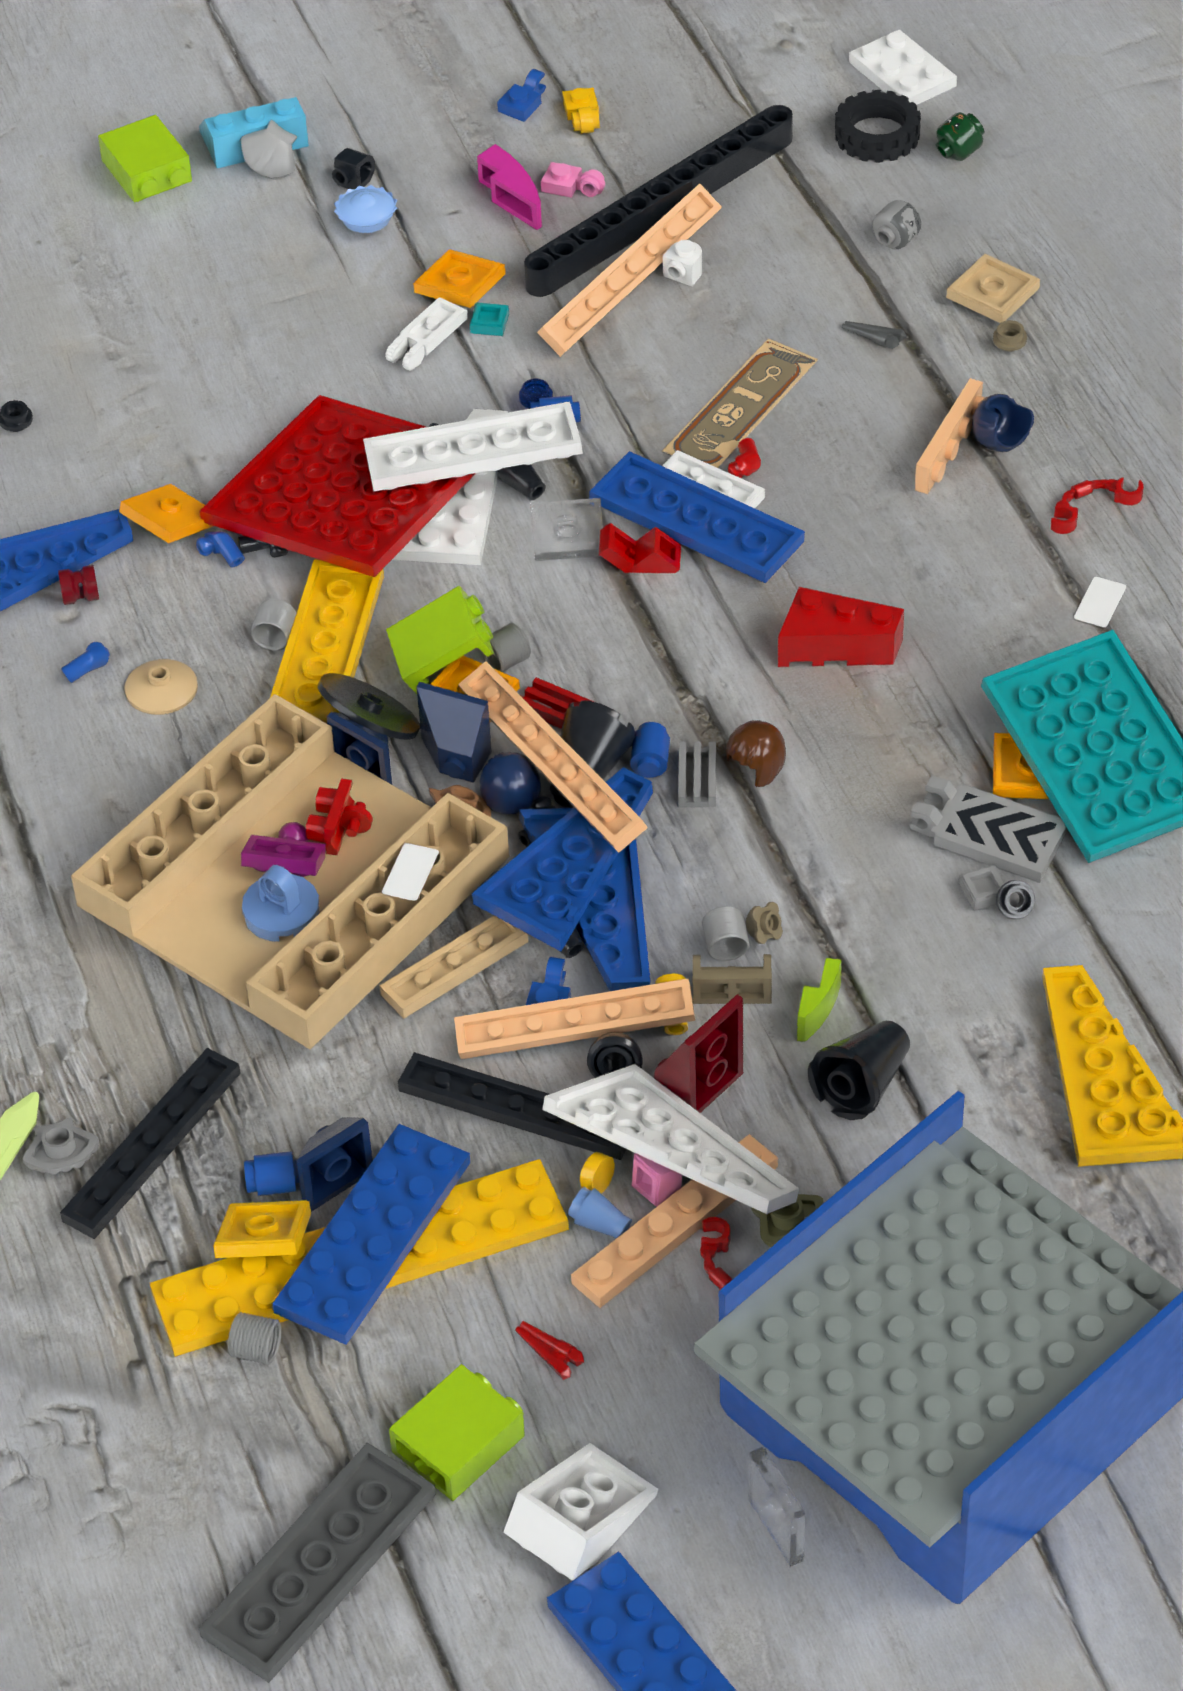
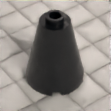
(596, 737)
(858, 1069)

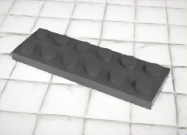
(317, 1562)

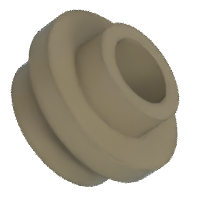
(1010, 336)

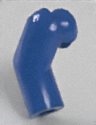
(220, 544)
(94, 658)

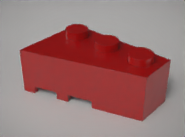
(839, 629)

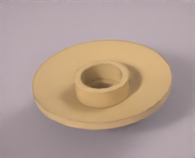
(161, 686)

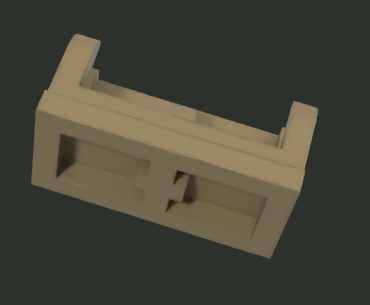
(721, 984)

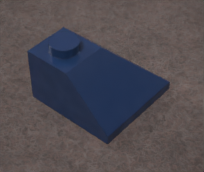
(454, 730)
(361, 745)
(334, 1160)

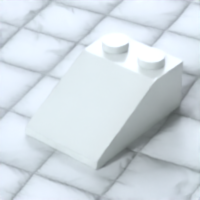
(578, 1510)

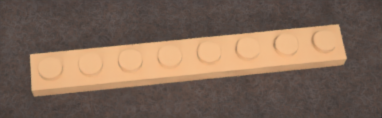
(628, 270)
(554, 758)

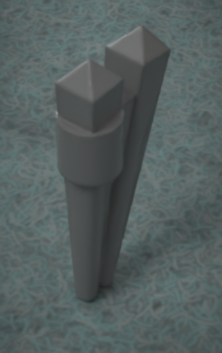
(880, 335)

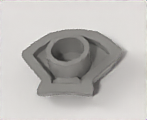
(269, 151)
(60, 1147)

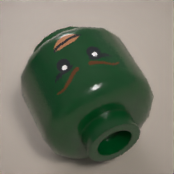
(959, 136)

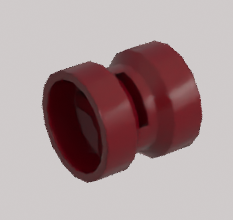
(70, 584)

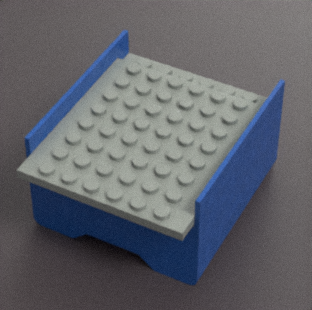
(948, 1350)

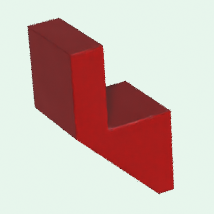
(649, 554)

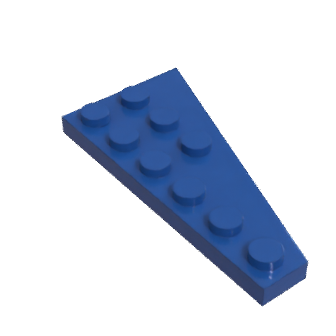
(33, 558)
(559, 872)
(615, 916)

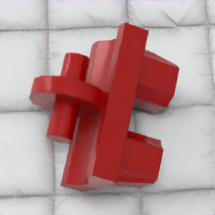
(342, 818)

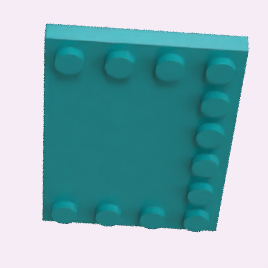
(1095, 743)

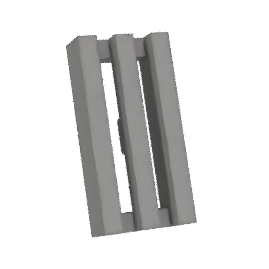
(697, 752)

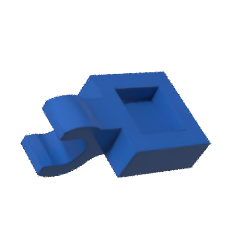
(523, 101)
(553, 987)

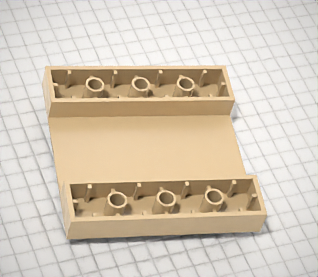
(181, 885)

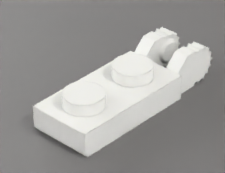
(426, 333)

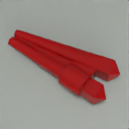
(553, 1351)

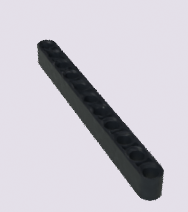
(642, 208)

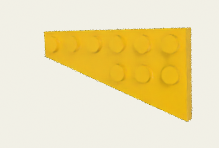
(1107, 1086)

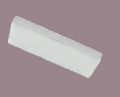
(716, 479)

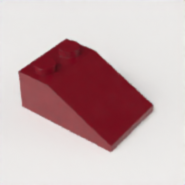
(707, 1059)

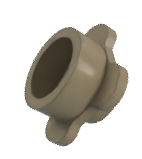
(764, 923)

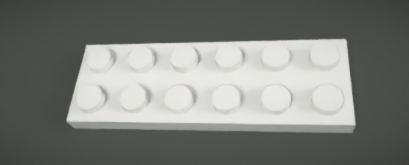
(472, 446)

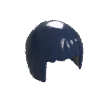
(1001, 423)
(509, 783)

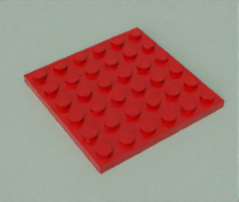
(317, 492)

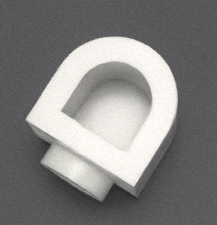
(683, 262)

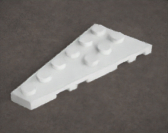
(461, 526)
(660, 1126)

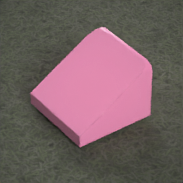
(654, 1180)

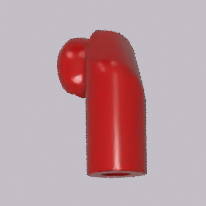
(747, 461)

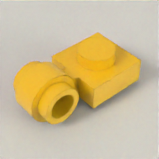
(582, 109)

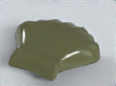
(781, 1221)

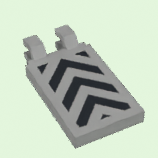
(988, 828)

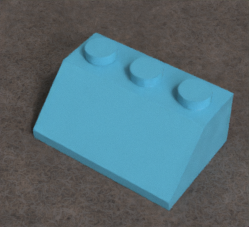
(224, 131)

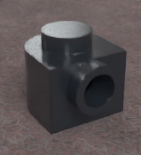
(353, 168)

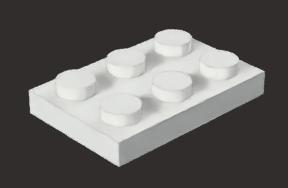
(902, 67)

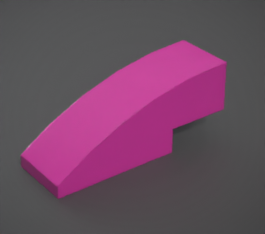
(510, 185)

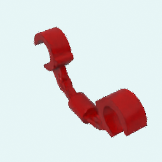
(1064, 510)
(711, 1246)

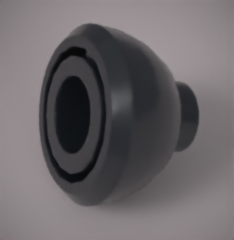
(613, 1052)

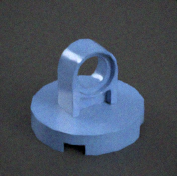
(279, 904)

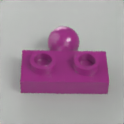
(289, 851)

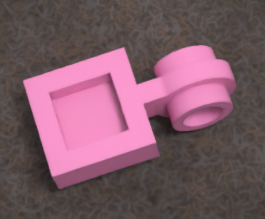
(566, 179)

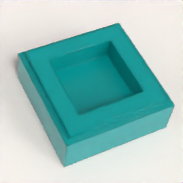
(489, 319)

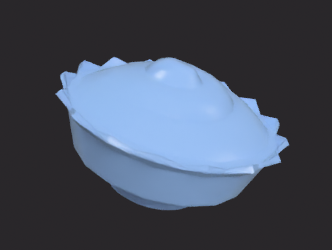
(365, 208)

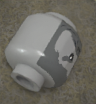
(896, 224)

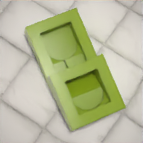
(818, 1002)

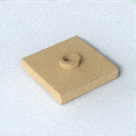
(993, 288)

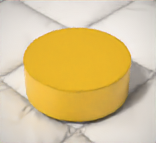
(597, 1172)

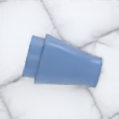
(597, 1213)

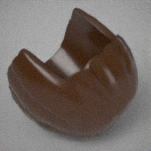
(760, 748)

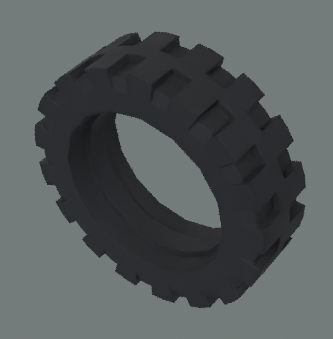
(878, 146)

